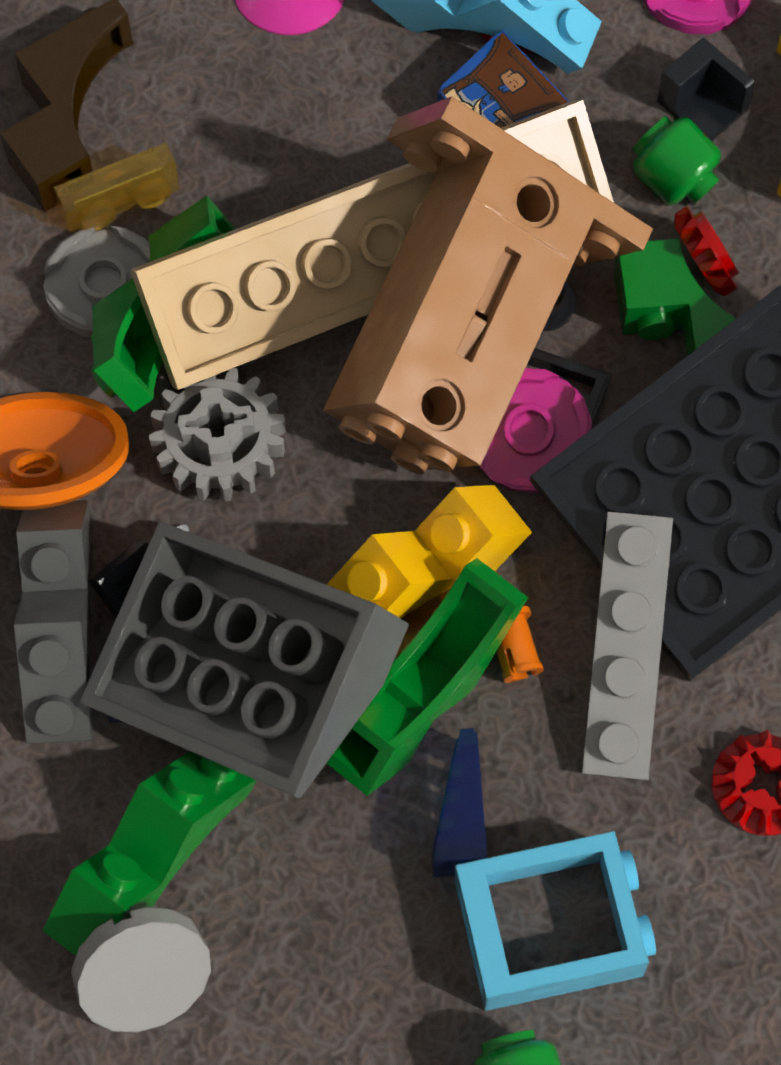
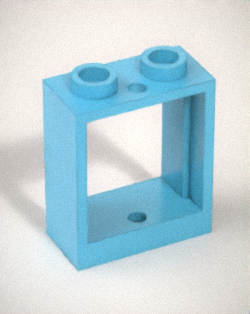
(492, 972)

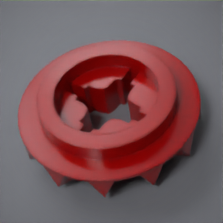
(707, 250)
(732, 774)

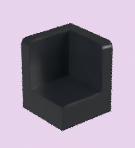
(706, 89)

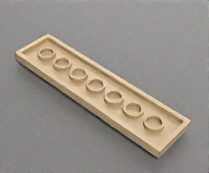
(313, 261)

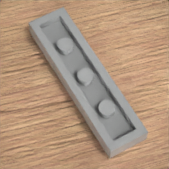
(627, 646)

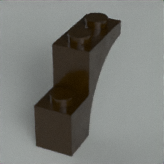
(57, 75)

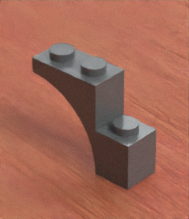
(54, 622)

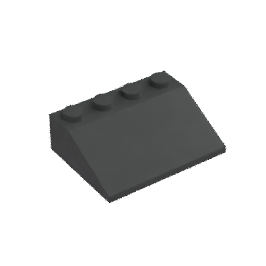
(242, 659)

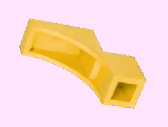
(417, 565)

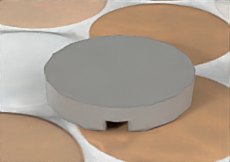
(67, 268)
(141, 970)

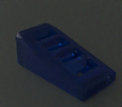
(461, 822)

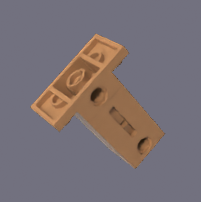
(469, 289)

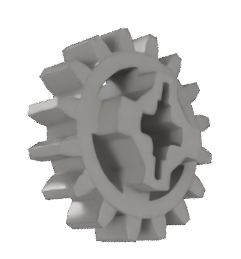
(189, 436)

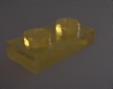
(132, 182)

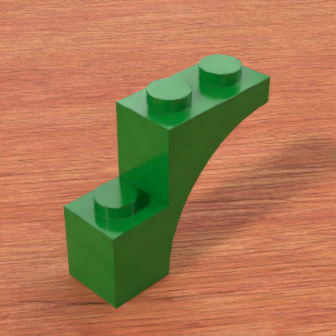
(662, 296)
(122, 339)
(430, 676)
(150, 845)

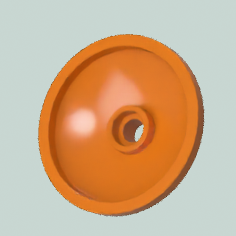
(56, 448)

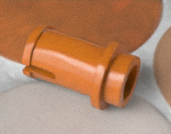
(518, 652)

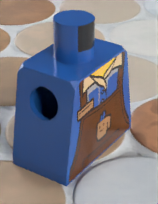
(502, 84)

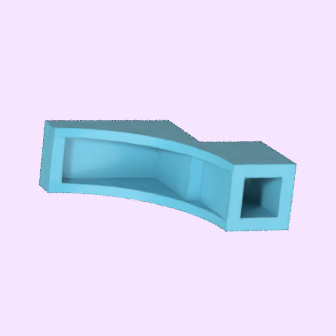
(551, 28)

